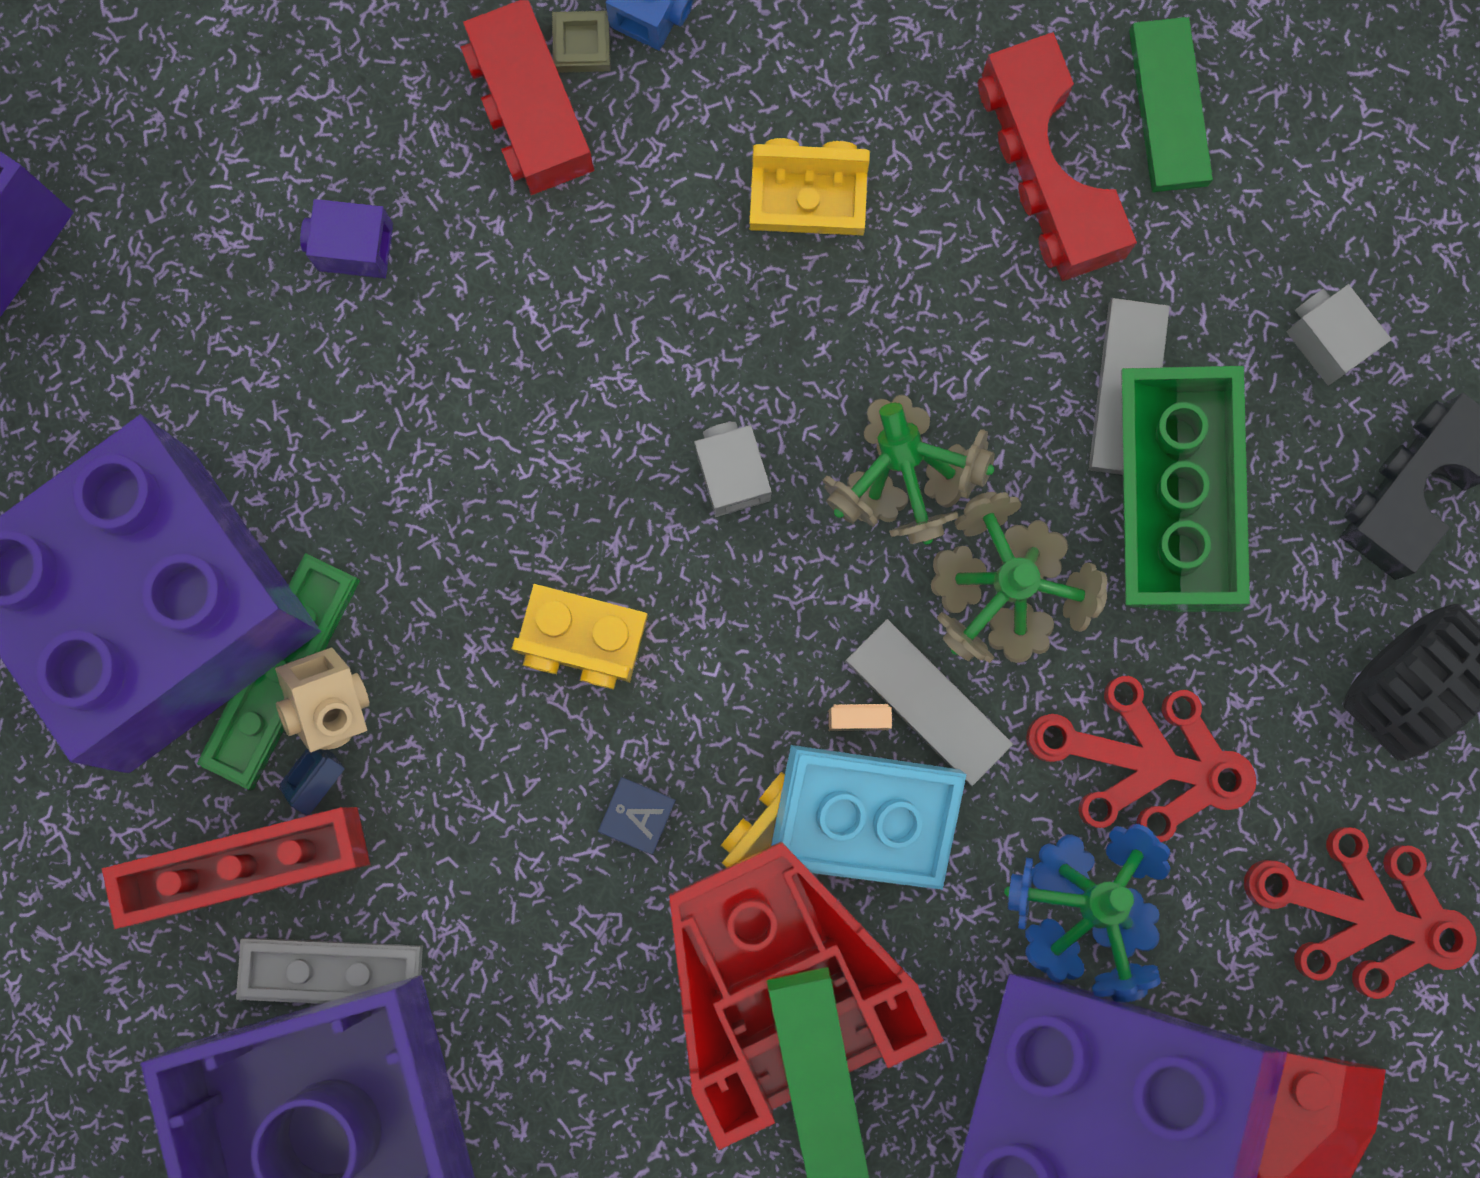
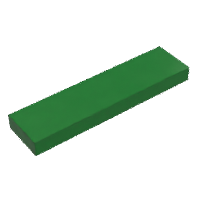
(251, 720)
(818, 1075)

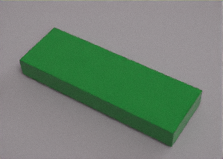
(1170, 104)

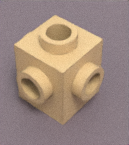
(321, 700)

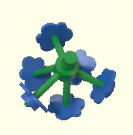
(1109, 908)

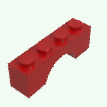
(1079, 223)

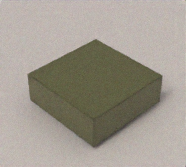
(581, 41)

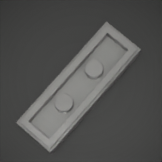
(1132, 340)
(929, 702)
(320, 969)

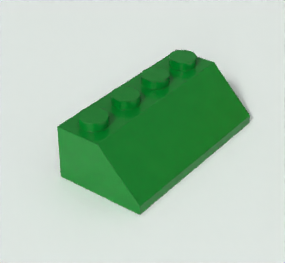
(1185, 489)

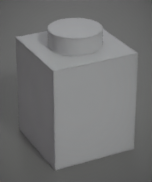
(1336, 332)
(732, 468)

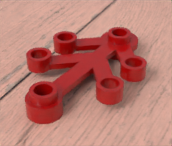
(1152, 761)
(1372, 915)

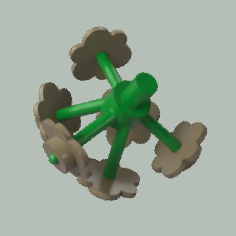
(897, 433)
(1026, 559)

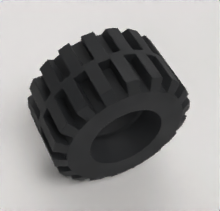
(1421, 684)

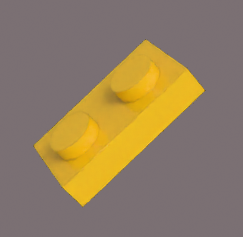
(809, 187)

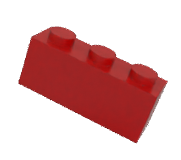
(526, 97)

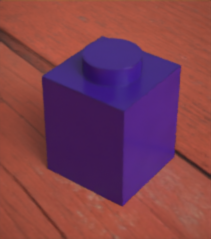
(347, 238)

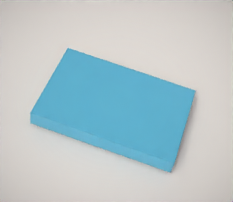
(869, 816)

